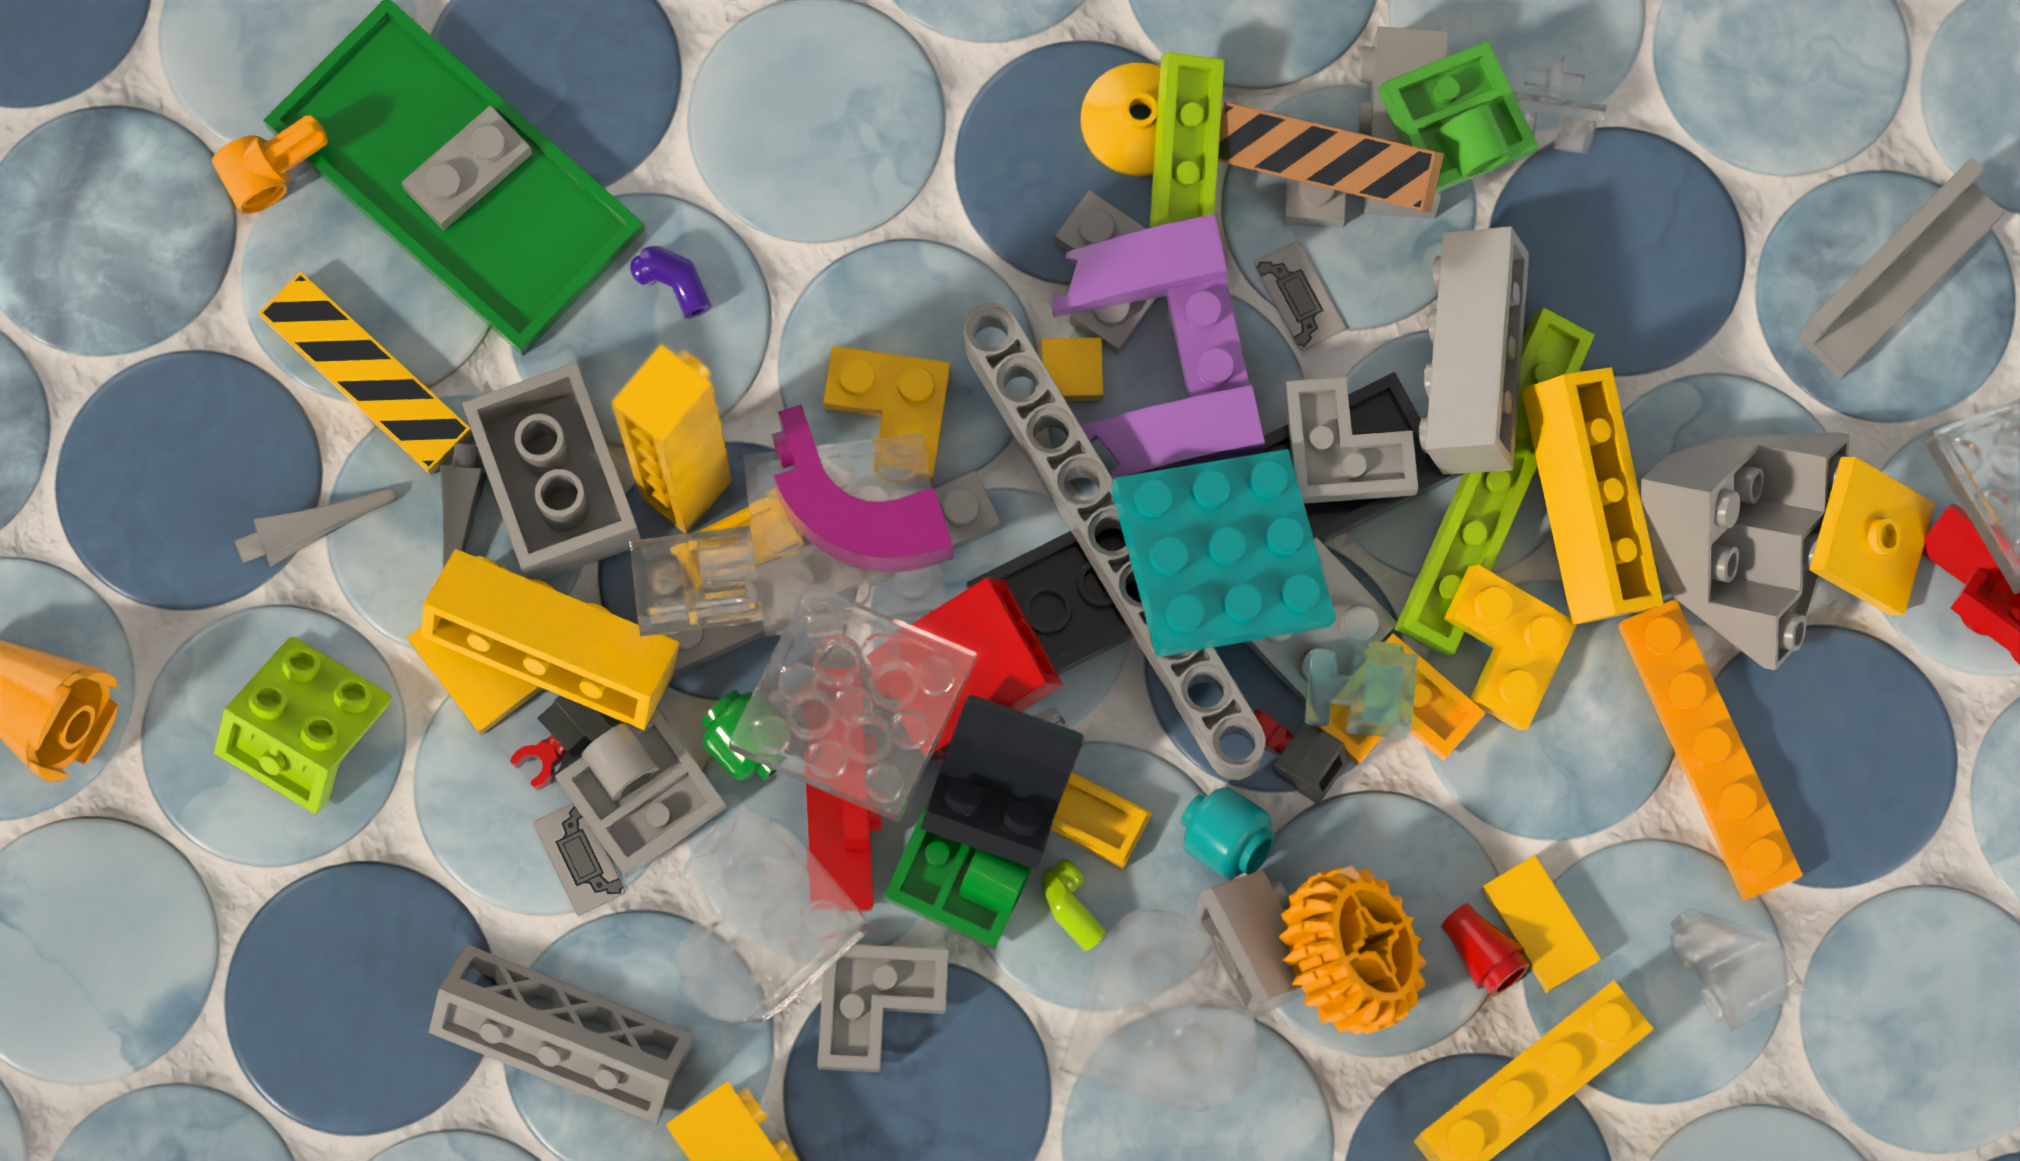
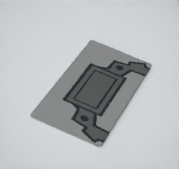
(1299, 295)
(579, 859)

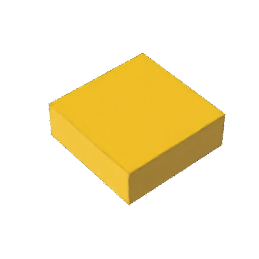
(1075, 367)

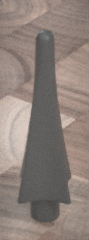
(460, 496)

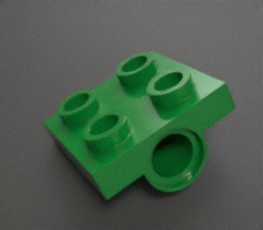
(957, 886)

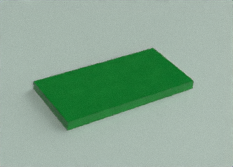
(518, 252)

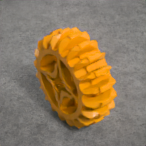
(1353, 950)

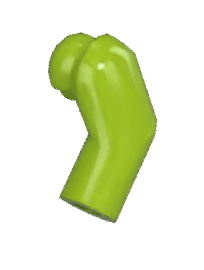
(1067, 909)

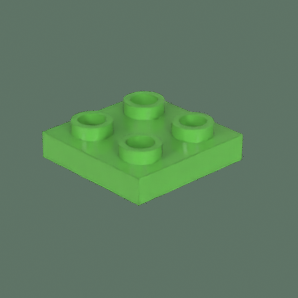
(1462, 111)

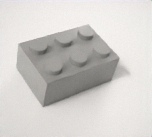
(551, 473)

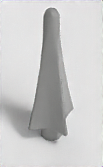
(289, 532)

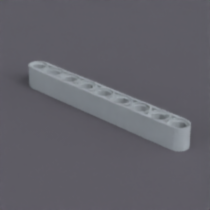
(1091, 516)

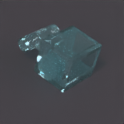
(1376, 692)

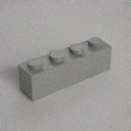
(1475, 351)

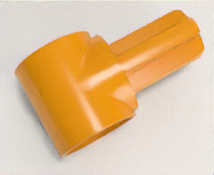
(258, 169)

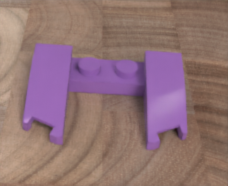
(1191, 270)

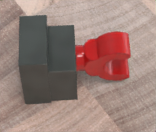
(571, 731)
(1307, 760)

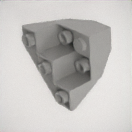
(1739, 533)

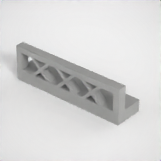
(1901, 272)
(554, 1040)

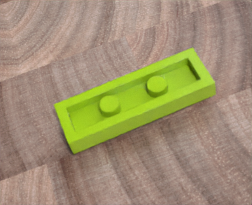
(1186, 138)

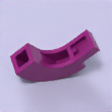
(858, 532)

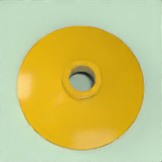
(1110, 129)

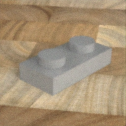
(466, 168)

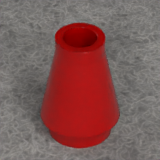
(1486, 952)

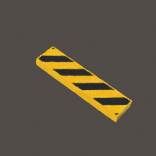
(365, 373)

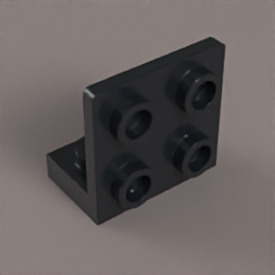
(1002, 781)

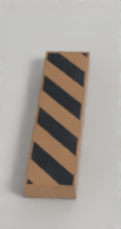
(1329, 156)

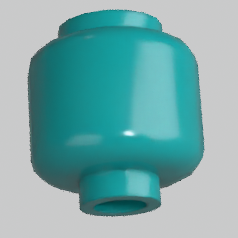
(1227, 832)

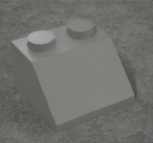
(1246, 929)

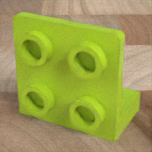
(298, 722)

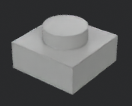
(1313, 205)

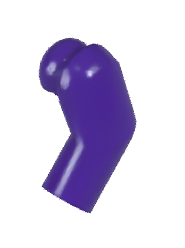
(675, 271)

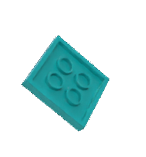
(1222, 552)

